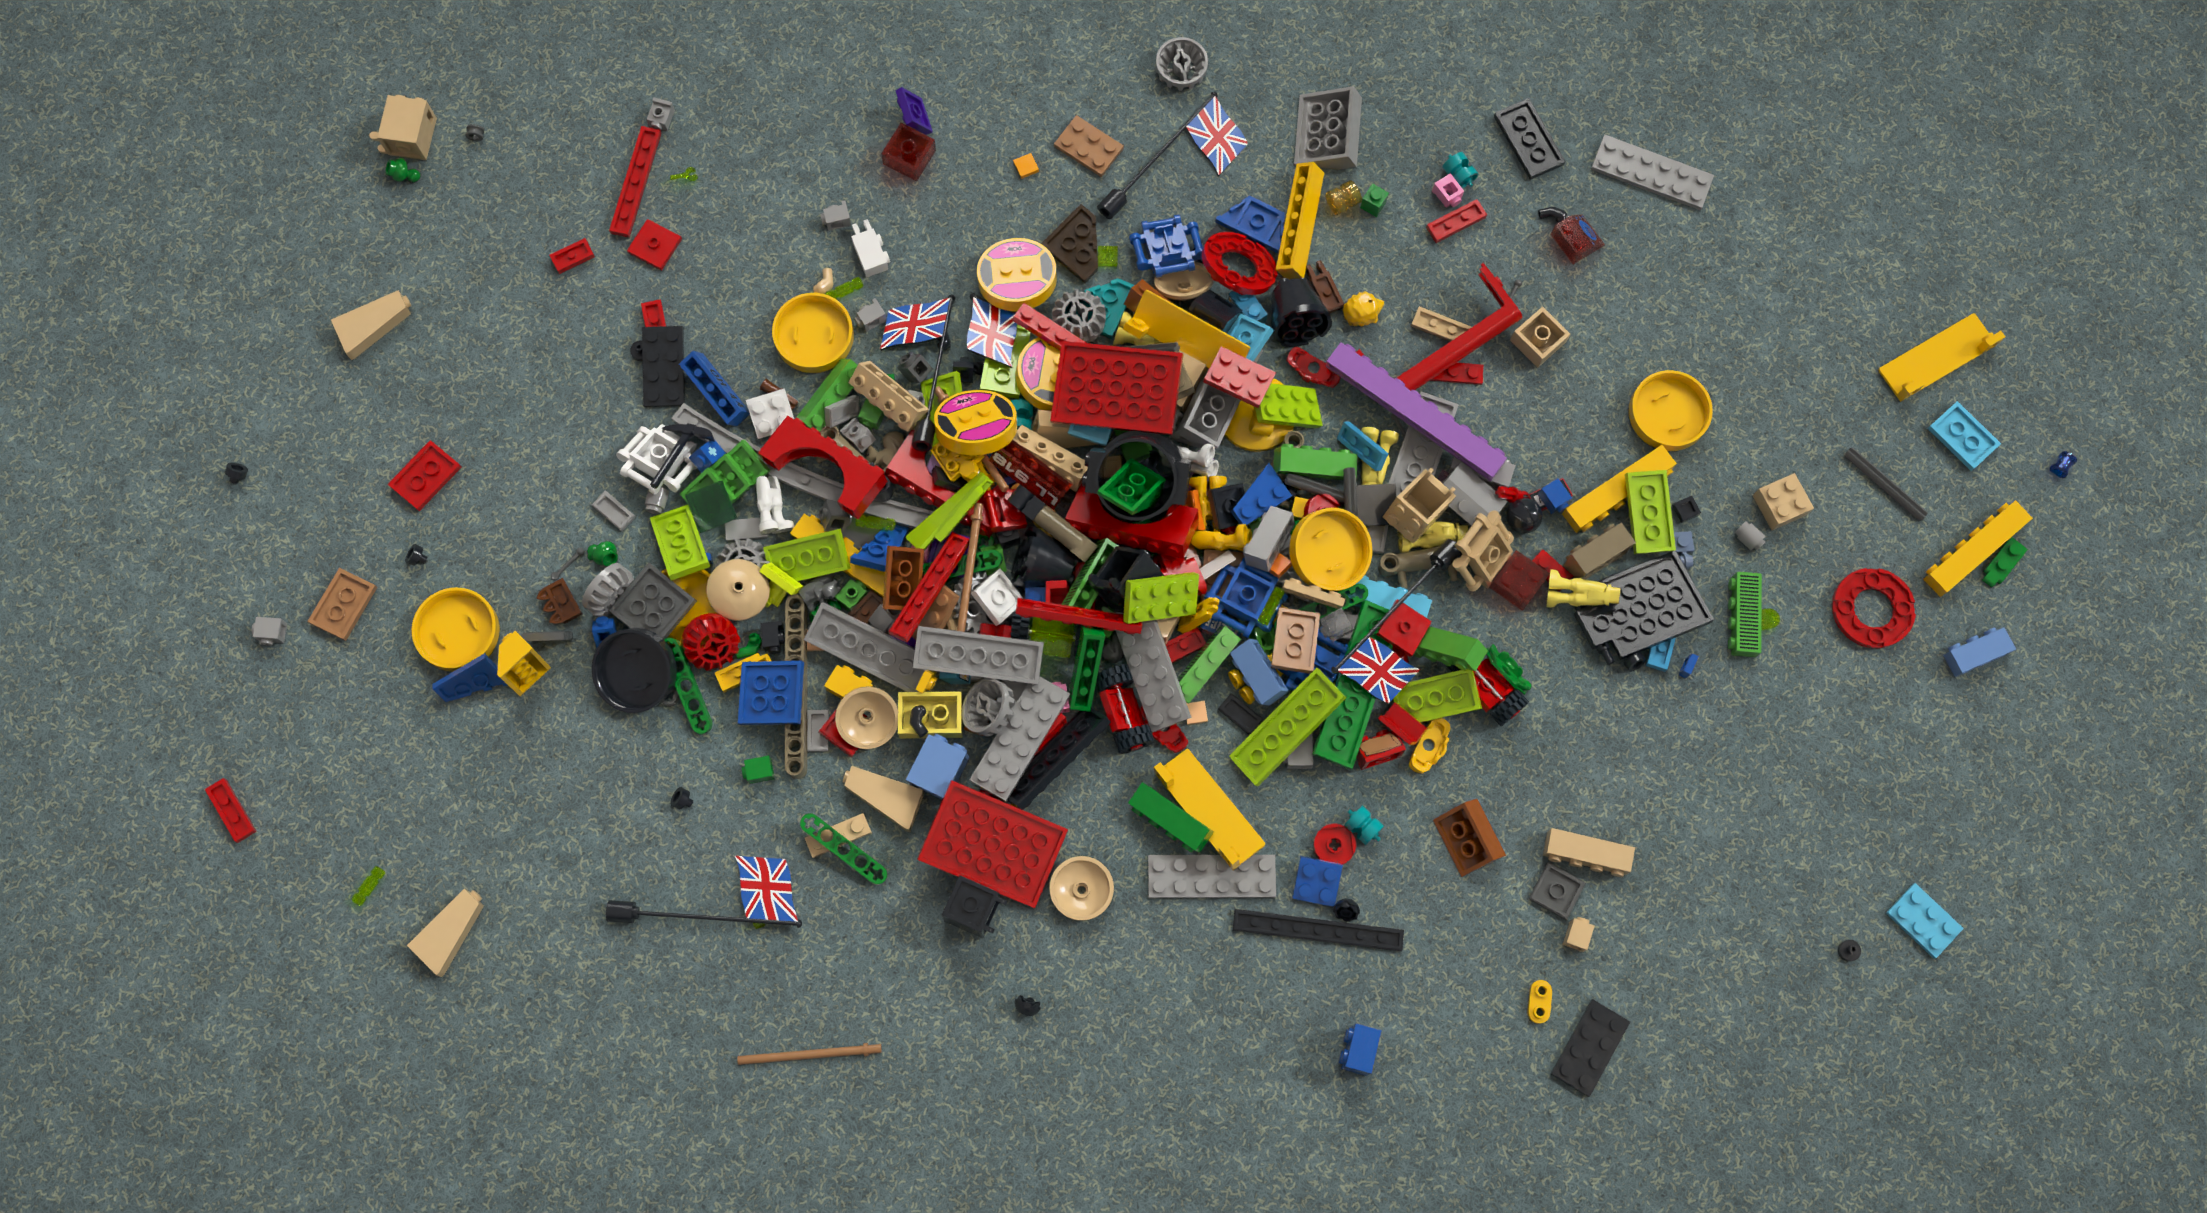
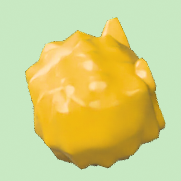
(1362, 309)

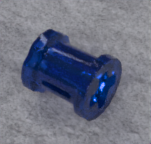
(2063, 464)

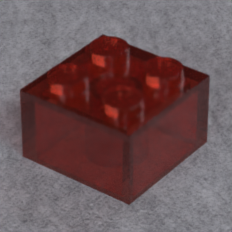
(908, 151)
(1519, 580)

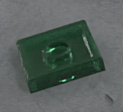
(711, 506)

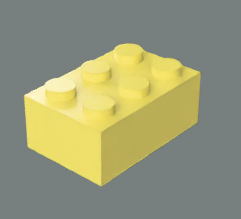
(941, 717)

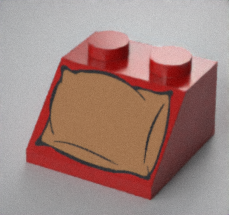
(1379, 749)

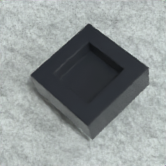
(1686, 509)

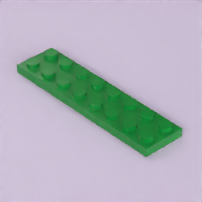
(1346, 725)

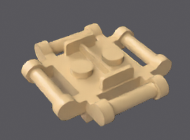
(1483, 550)

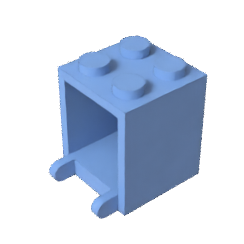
(937, 765)

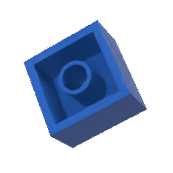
(1360, 1049)

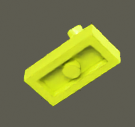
(779, 584)

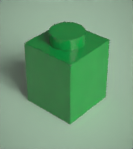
(1374, 200)
(758, 769)

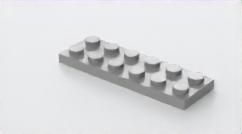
(1652, 172)
(1417, 450)
(864, 647)
(978, 655)
(1154, 676)
(1020, 739)
(1210, 877)

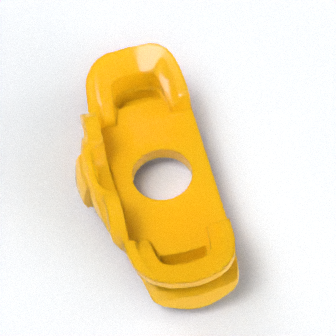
(1421, 759)

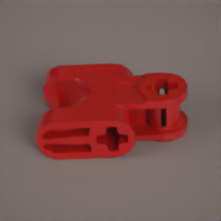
(1176, 565)

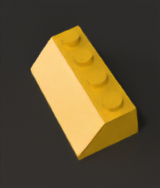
(519, 663)

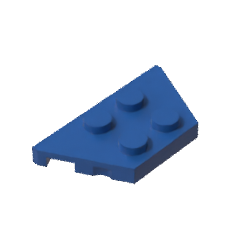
(1256, 221)

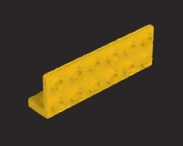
(1173, 324)
(1938, 356)
(1207, 803)

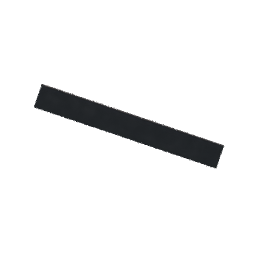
(1318, 930)

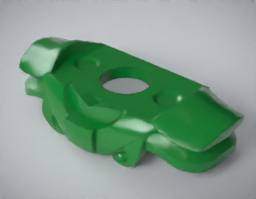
(1514, 672)

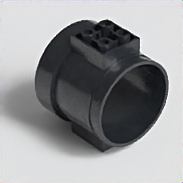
(1097, 457)

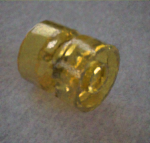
(1344, 197)

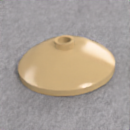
(1184, 284)
(735, 603)
(871, 730)
(1085, 873)

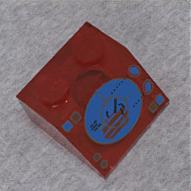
(1576, 238)

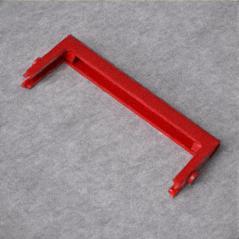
(1469, 340)

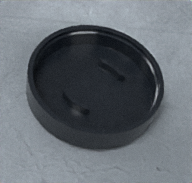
(634, 670)

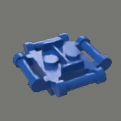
(1167, 246)
(1244, 597)
(1323, 660)

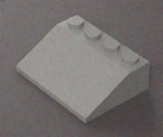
(1329, 128)

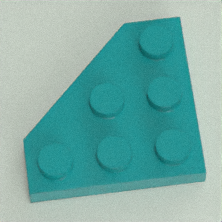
(1113, 298)

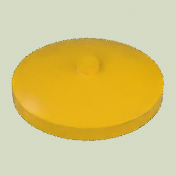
(1239, 433)

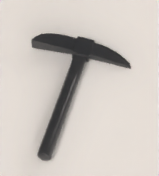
(687, 430)

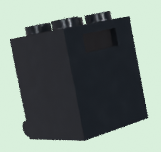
(1215, 310)
(1119, 567)
(972, 907)

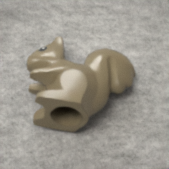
(892, 442)

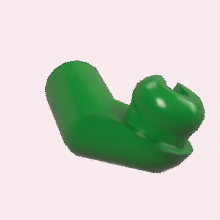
(752, 646)

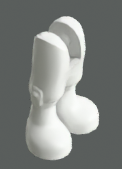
(1201, 461)
(768, 500)

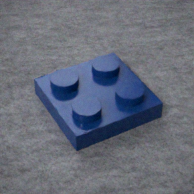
(1317, 881)

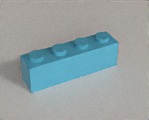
(1385, 595)

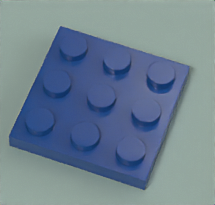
(771, 693)

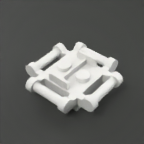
(651, 454)

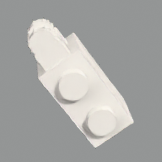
(869, 250)

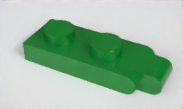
(2003, 562)

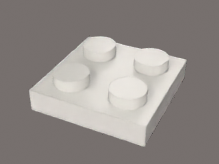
(769, 411)
(997, 596)

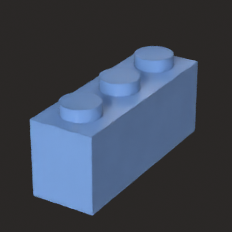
(1979, 651)
(1258, 672)

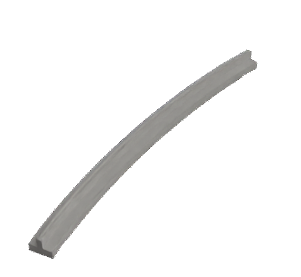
(804, 479)

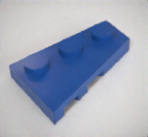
(1264, 492)
(874, 554)
(472, 677)

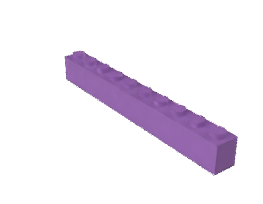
(1415, 411)

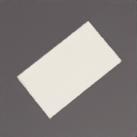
(1217, 564)

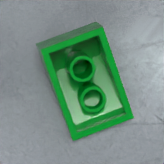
(1133, 487)

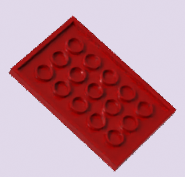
(1117, 387)
(992, 843)

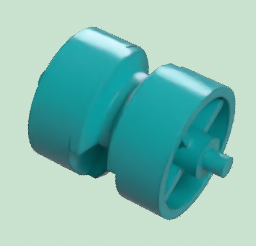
(1460, 170)
(1024, 412)
(1362, 823)

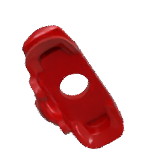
(1300, 359)
(1173, 738)

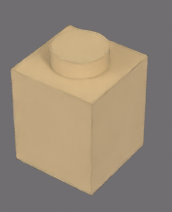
(1579, 934)

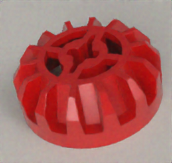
(706, 629)

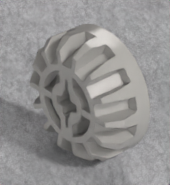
(1186, 51)
(1084, 330)
(749, 545)
(606, 589)
(981, 707)

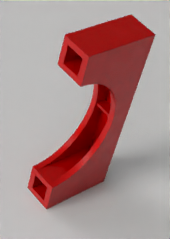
(795, 441)
(910, 472)
(1167, 536)

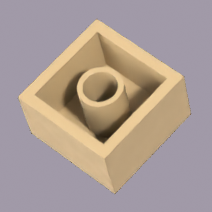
(1540, 337)
(1783, 501)

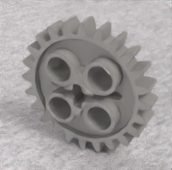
(978, 614)

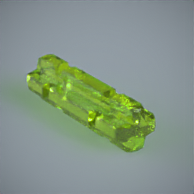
(845, 288)
(876, 523)
(1271, 606)
(368, 885)

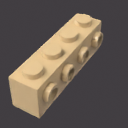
(887, 395)
(1067, 465)
(1589, 852)

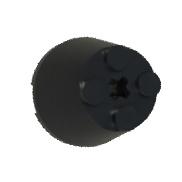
(1298, 313)
(1042, 560)

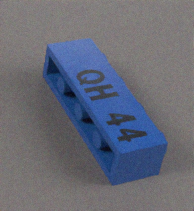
(714, 388)

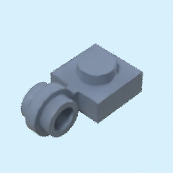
(1684, 545)

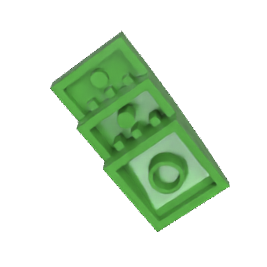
(736, 470)

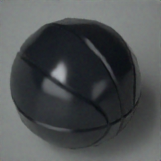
(1524, 515)

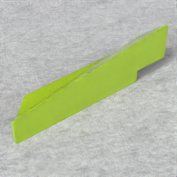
(949, 514)

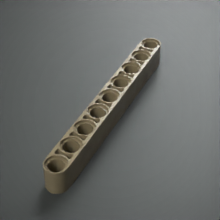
(800, 654)

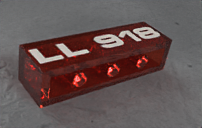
(1031, 473)

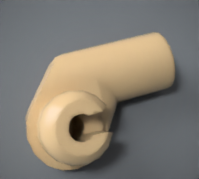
(826, 283)

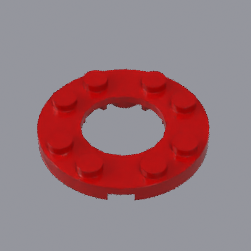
(1259, 256)
(1896, 591)

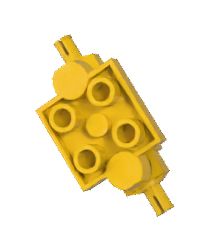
(958, 464)

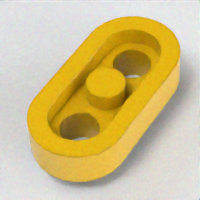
(1540, 1001)

